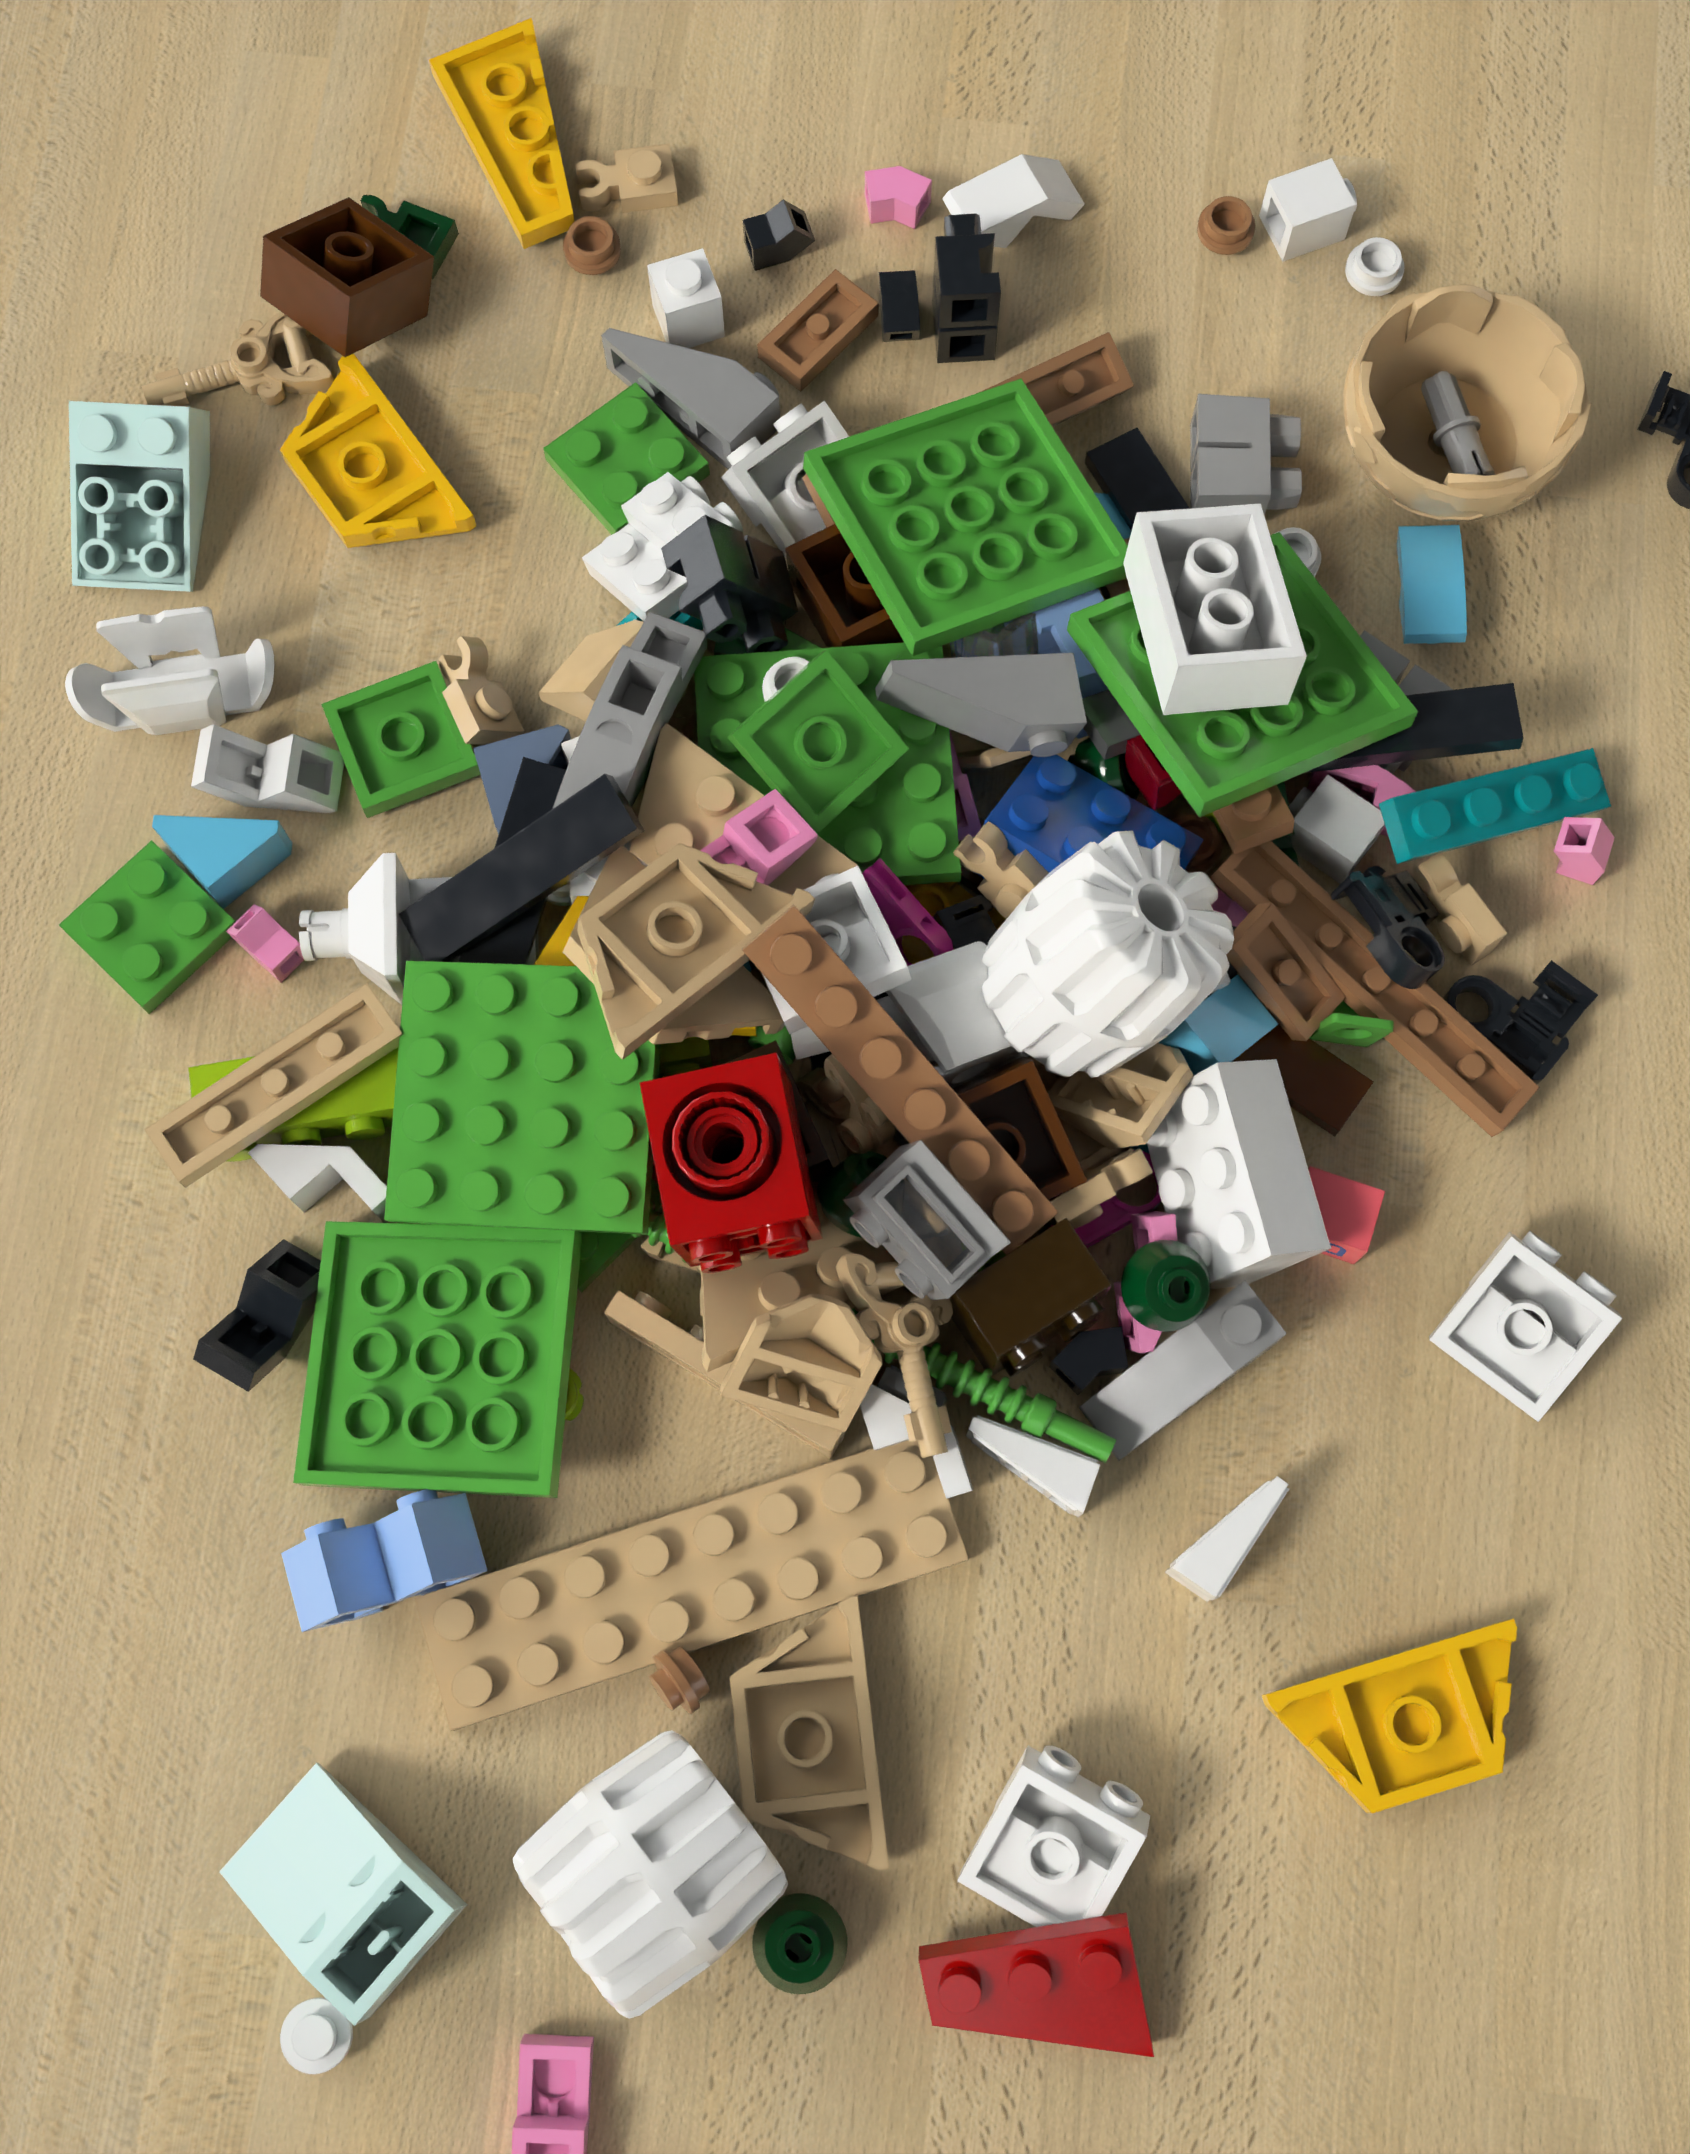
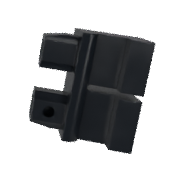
(965, 292)
(733, 584)

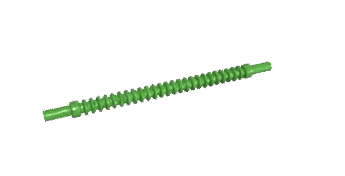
(1036, 1414)

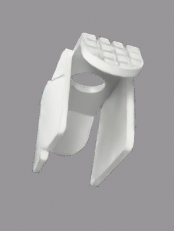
(174, 691)
(948, 1015)

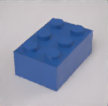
(1062, 808)

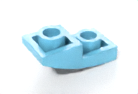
(1432, 584)

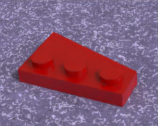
(1043, 1984)

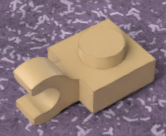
(477, 705)

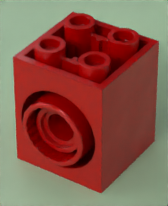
(738, 1206)

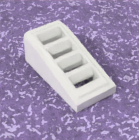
(1049, 1468)
(1218, 1554)

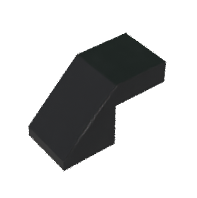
(268, 1318)

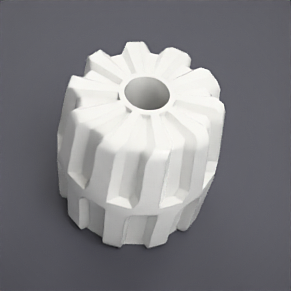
(1106, 956)
(649, 1873)

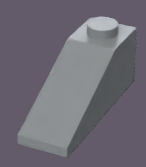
(698, 391)
(999, 700)
(1183, 1369)

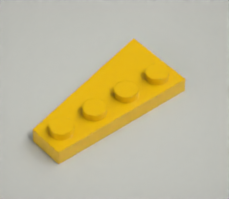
(507, 119)

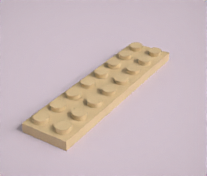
(687, 1581)

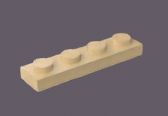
(274, 1085)
(649, 1324)

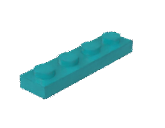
(1494, 805)

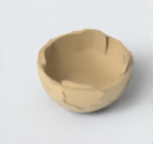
(1513, 377)

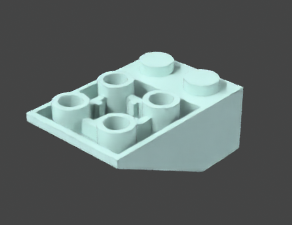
(137, 494)
(341, 1894)

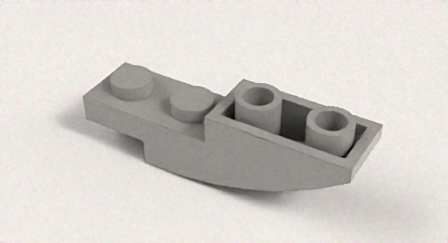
(634, 707)

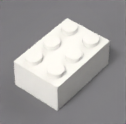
(1213, 609)
(1238, 1174)

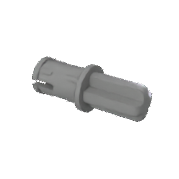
(1455, 426)

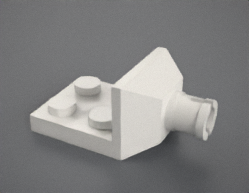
(371, 926)

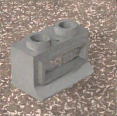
(924, 1222)

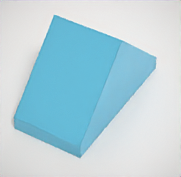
(225, 852)
(1221, 1027)

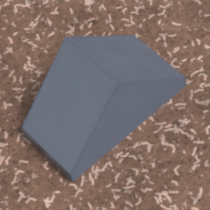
(502, 759)

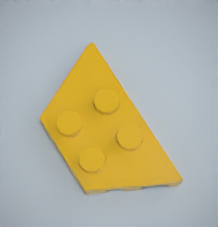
(370, 467)
(1407, 1718)

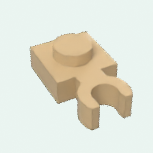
(639, 178)
(1005, 876)
(1464, 918)
(1083, 1202)

